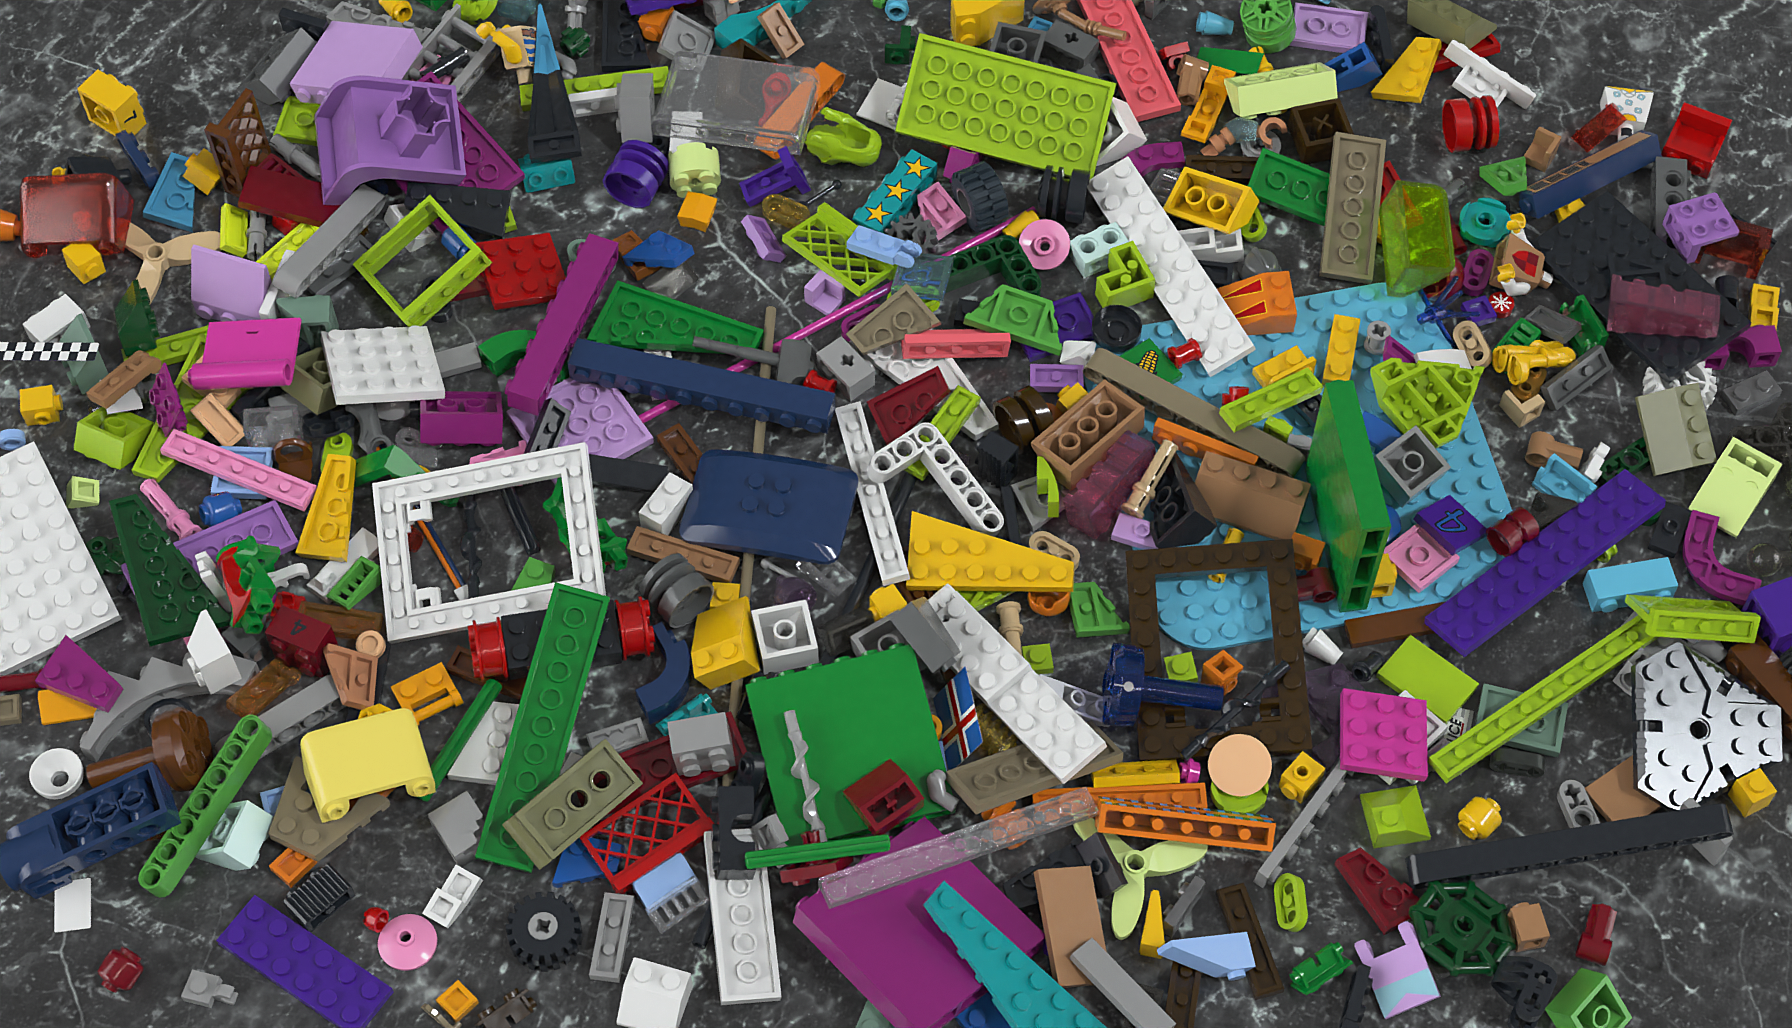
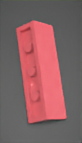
(955, 344)

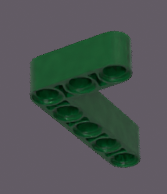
(998, 255)

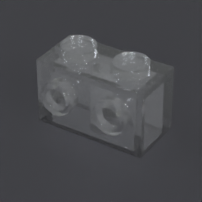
(272, 424)

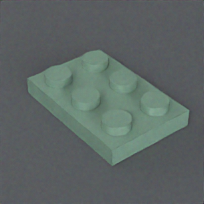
(1541, 737)

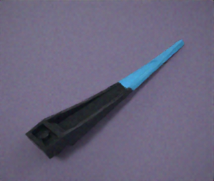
(552, 122)

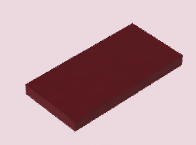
(285, 197)

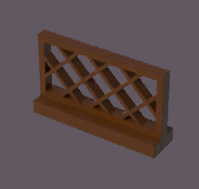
(228, 153)

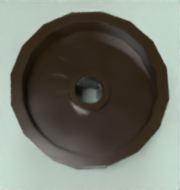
(1022, 417)

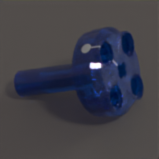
(1127, 686)

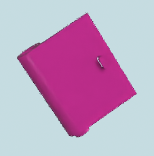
(247, 354)

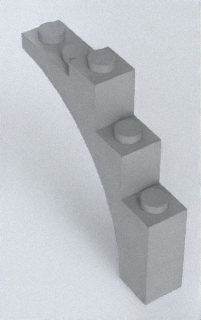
(156, 682)

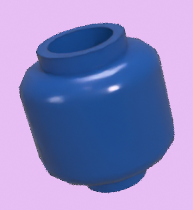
(219, 508)

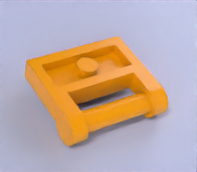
(424, 688)

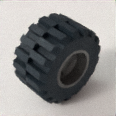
(980, 196)

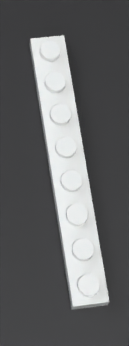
(872, 495)

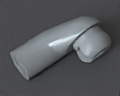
(567, 64)
(937, 790)

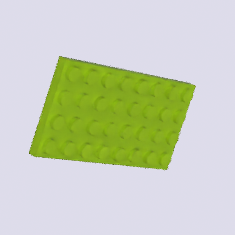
(1004, 106)

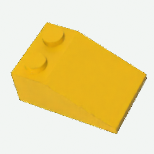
(977, 20)
(724, 644)

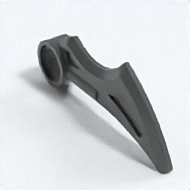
(371, 431)

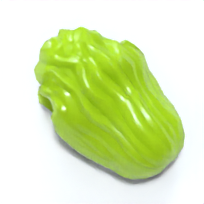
(845, 142)

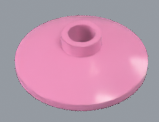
(1043, 232)
(409, 954)

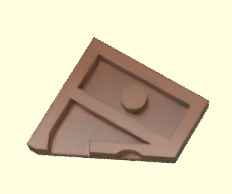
(353, 675)

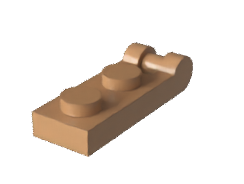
(124, 378)

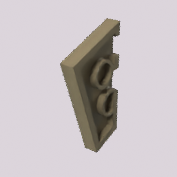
(893, 319)

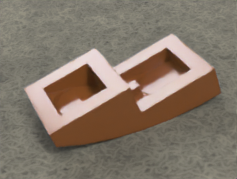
(627, 243)

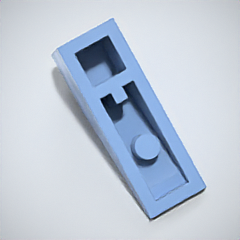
(1213, 955)

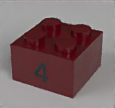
(300, 641)

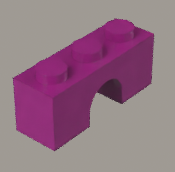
(1757, 344)

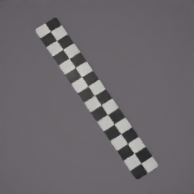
(48, 351)

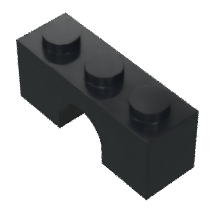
(732, 807)

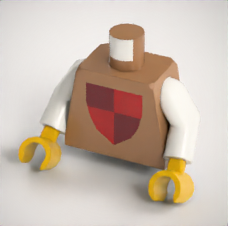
(1517, 263)

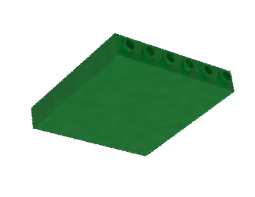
(1347, 496)
(853, 722)

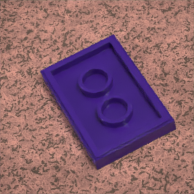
(1073, 322)

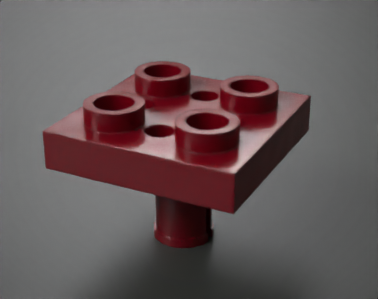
(802, 872)

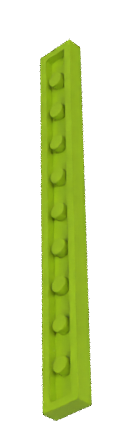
(1540, 699)

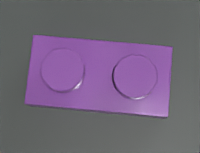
(763, 238)
(1054, 376)

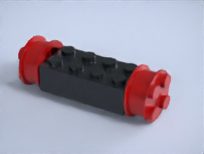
(623, 634)

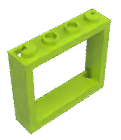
(444, 287)

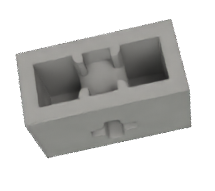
(845, 365)

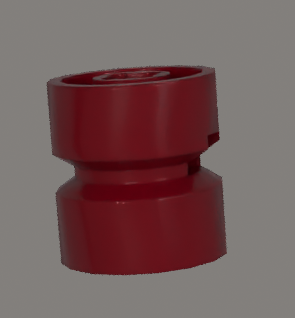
(1512, 532)

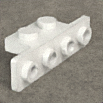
(1483, 78)

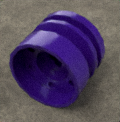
(636, 173)

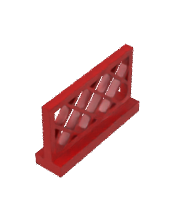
(679, 843)

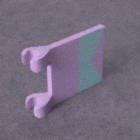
(1400, 976)

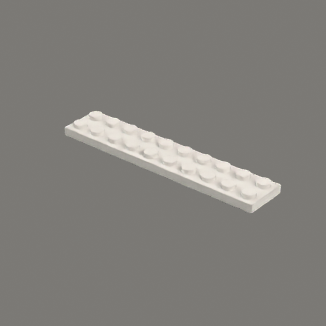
(1179, 277)

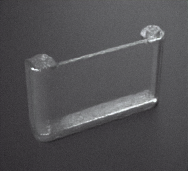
(737, 102)

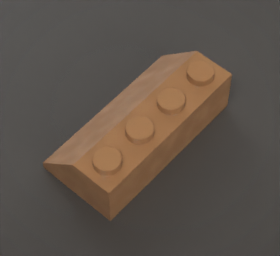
(1088, 432)
(1252, 496)

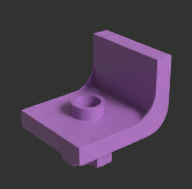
(387, 131)

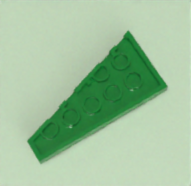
(655, 322)

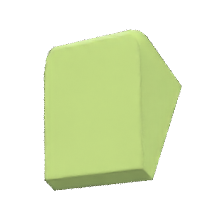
(82, 492)

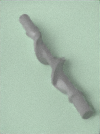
(800, 771)

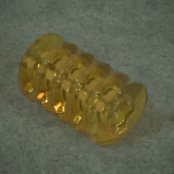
(993, 737)

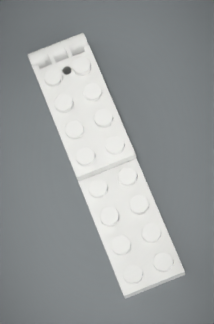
(1016, 690)

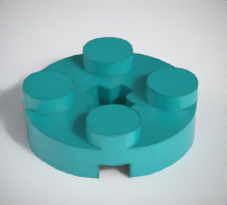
(1482, 234)

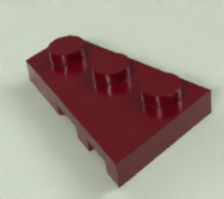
(908, 403)
(1377, 890)

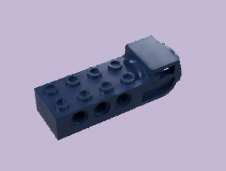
(86, 830)

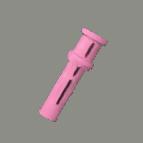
(176, 519)

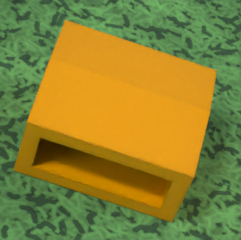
(697, 211)

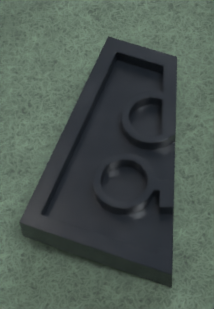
(1022, 888)

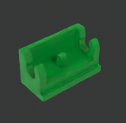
(1592, 330)

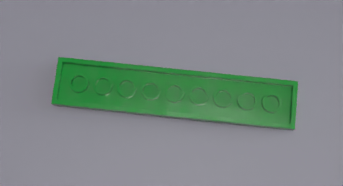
(544, 716)

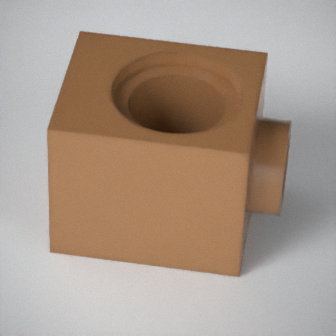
(1528, 926)

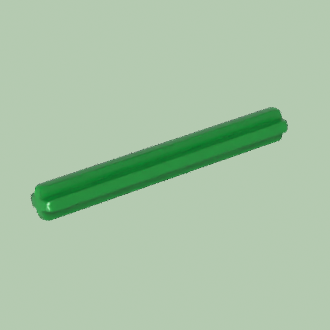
(463, 732)
(817, 851)

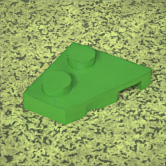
(1094, 613)

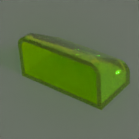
(1415, 237)

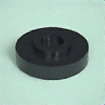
(1116, 328)

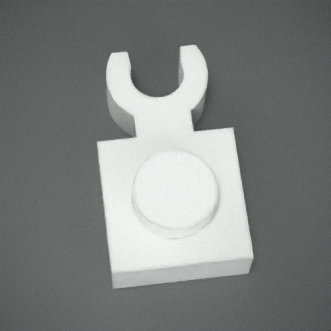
(1591, 467)

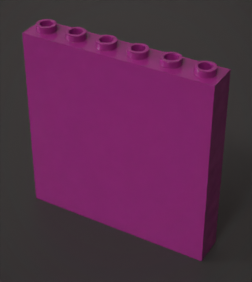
(896, 948)

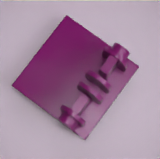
(167, 403)

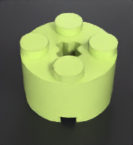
(694, 169)

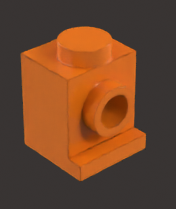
(1307, 551)
(1226, 671)

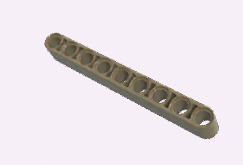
(1190, 411)

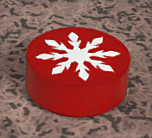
(1502, 304)

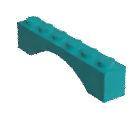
(748, 26)

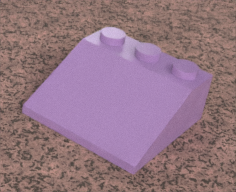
(227, 285)

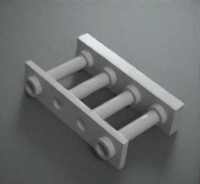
(479, 60)

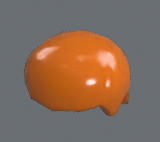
(1048, 602)

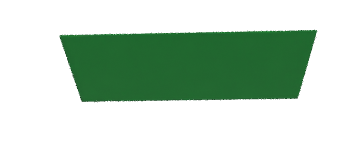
(1233, 60)

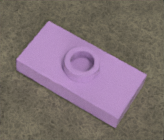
(1133, 532)

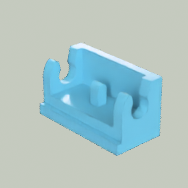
(1563, 480)

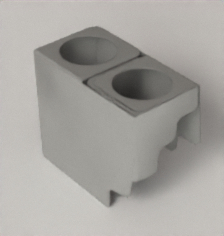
(459, 827)

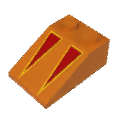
(1262, 303)

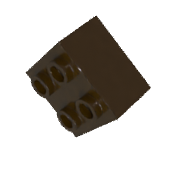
(1314, 128)

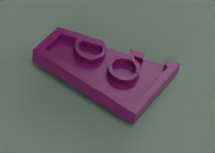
(79, 677)

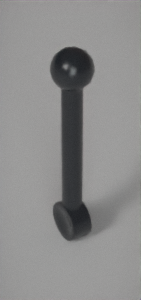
(836, 184)

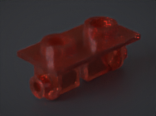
(1599, 127)

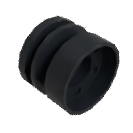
(1063, 194)

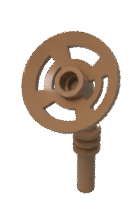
(1059, 8)

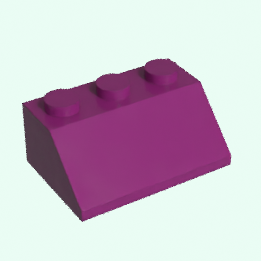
(462, 419)

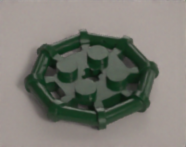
(1457, 941)

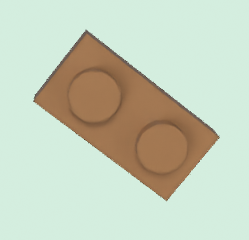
(780, 30)

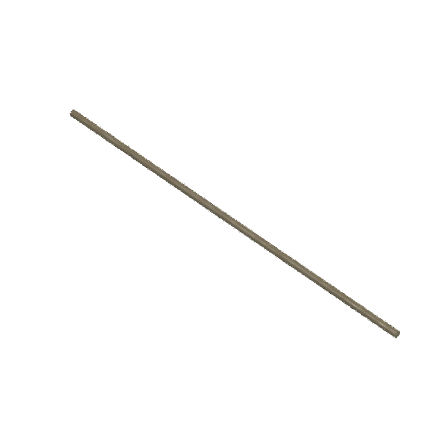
(748, 558)

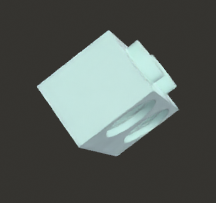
(1097, 248)

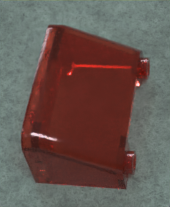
(74, 211)

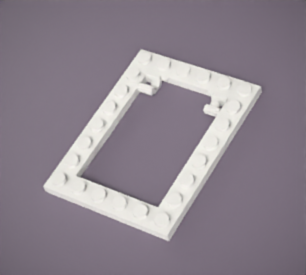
(395, 514)

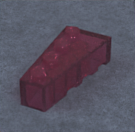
(1661, 310)
(1109, 484)

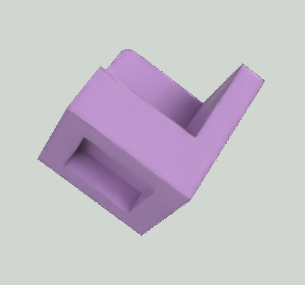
(824, 293)

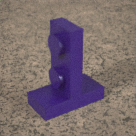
(775, 179)

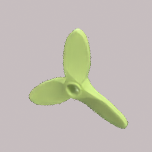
(1156, 860)

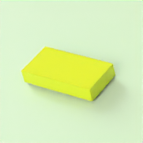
(234, 230)

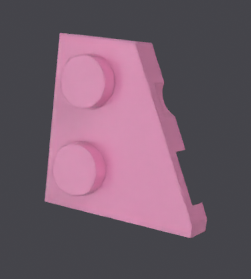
(940, 210)

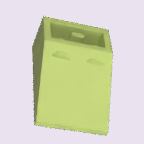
(1736, 486)

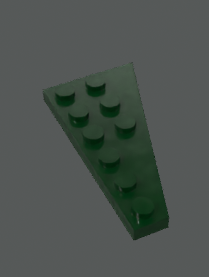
(162, 579)

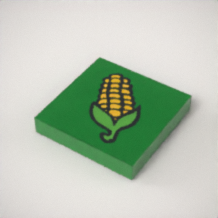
(1153, 360)

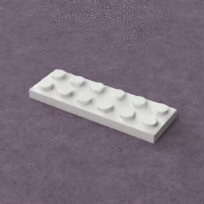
(743, 932)

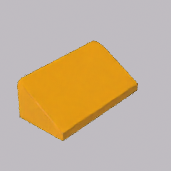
(59, 708)

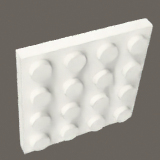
(382, 365)

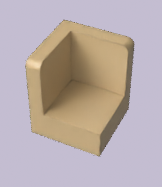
(1521, 413)

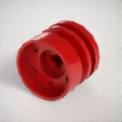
(1470, 123)

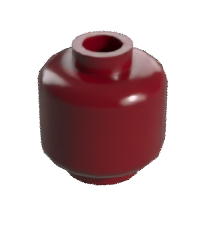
(120, 969)

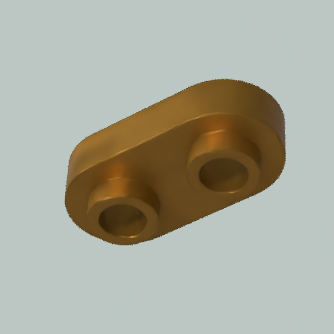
(1532, 385)

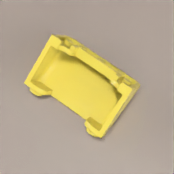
(364, 760)

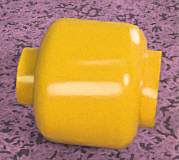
(1479, 818)

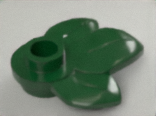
(107, 558)

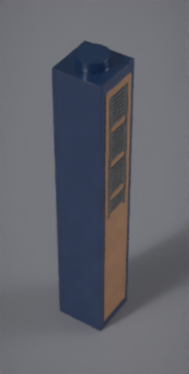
(1589, 174)

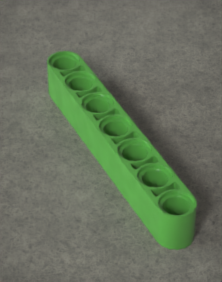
(205, 819)

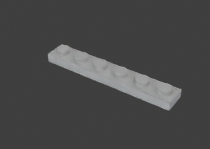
(1302, 826)

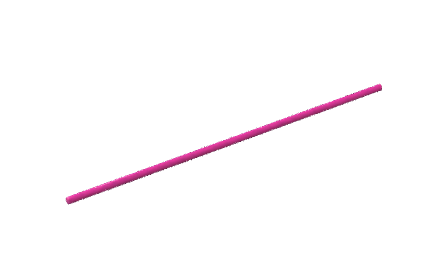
(838, 314)

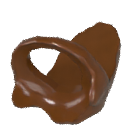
(295, 463)

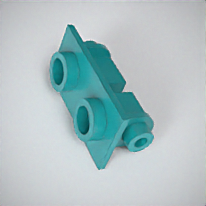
(696, 707)

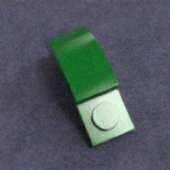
(507, 349)

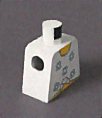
(1632, 104)

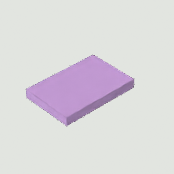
(1328, 27)

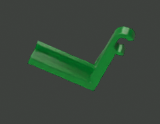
(391, 462)

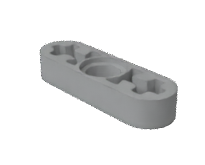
(1582, 802)

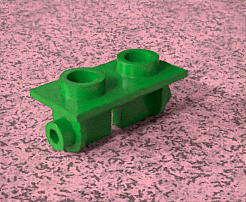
(1309, 977)

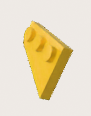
(1410, 73)

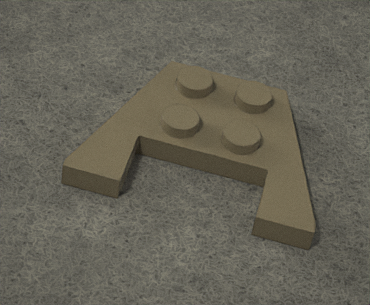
(299, 823)

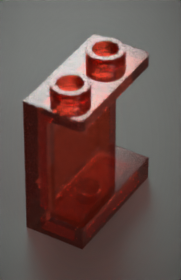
(1746, 248)

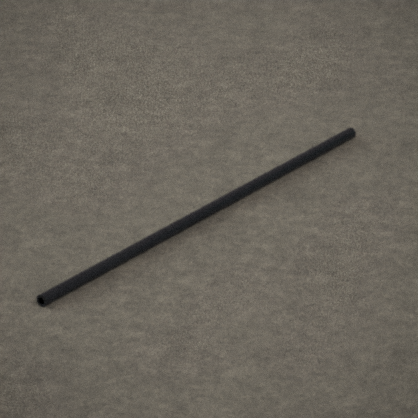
(854, 601)

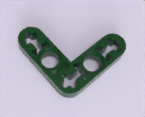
(1634, 450)

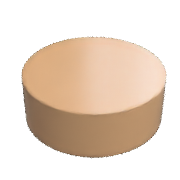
(371, 643)

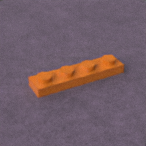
(1197, 444)

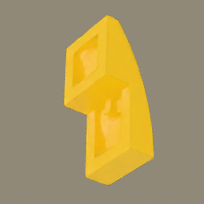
(1763, 305)

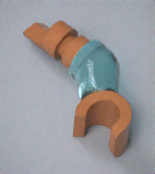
(1240, 130)

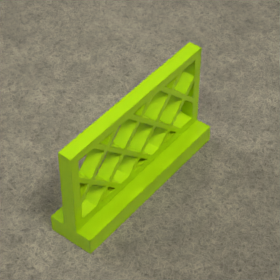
(837, 227)
(1694, 618)

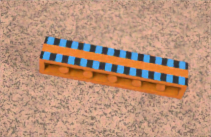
(1185, 824)

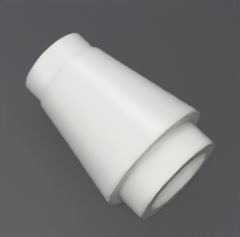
(1321, 646)

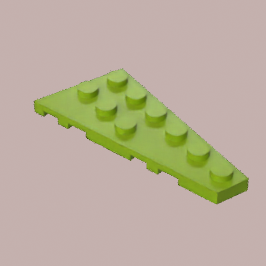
(150, 460)

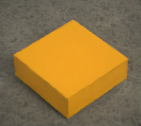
(457, 1001)

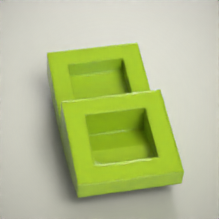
(1047, 485)

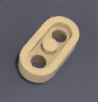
(1475, 345)
(1054, 546)

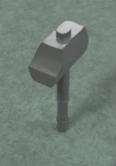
(791, 361)

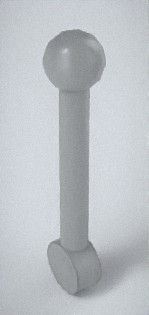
(766, 563)

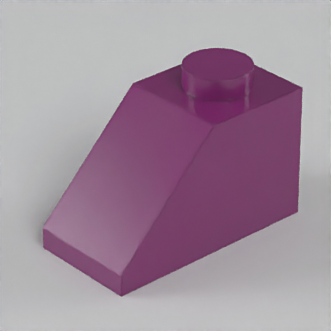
(960, 159)

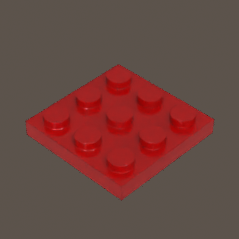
(522, 270)

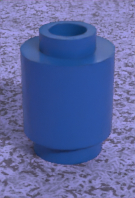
(454, 244)

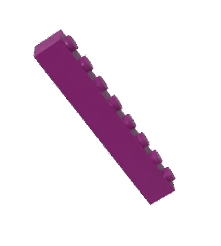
(562, 324)

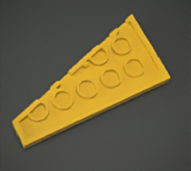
(978, 561)

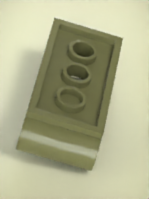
(550, 819)

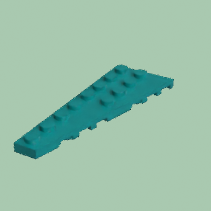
(1017, 984)

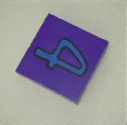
(1450, 525)

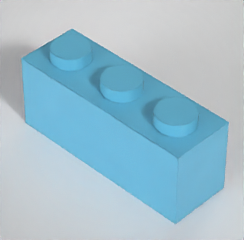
(1608, 586)

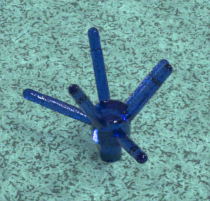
(1437, 312)

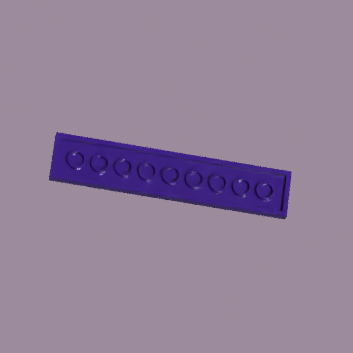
(1544, 562)

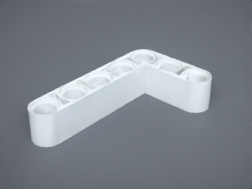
(941, 473)

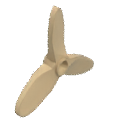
(159, 256)

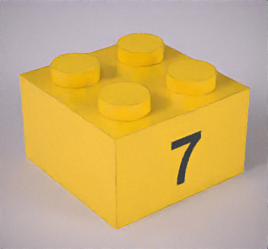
(111, 104)

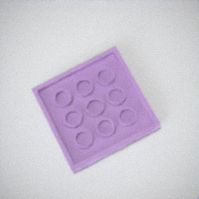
(597, 417)

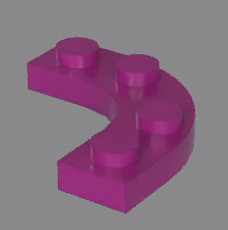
(1157, 156)
(1704, 566)

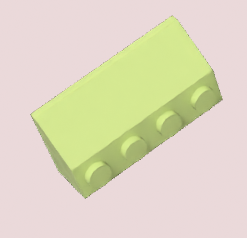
(1280, 89)

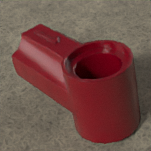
(1316, 586)
(1595, 940)

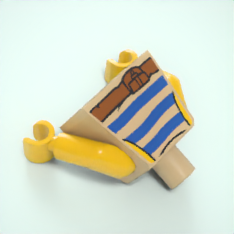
(516, 45)

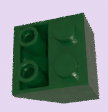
(136, 320)

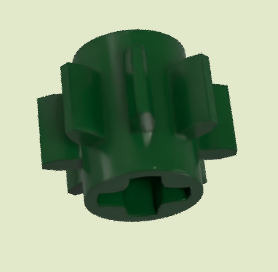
(574, 42)

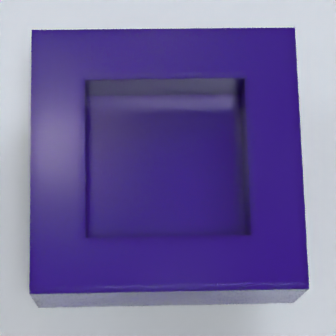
(1482, 305)

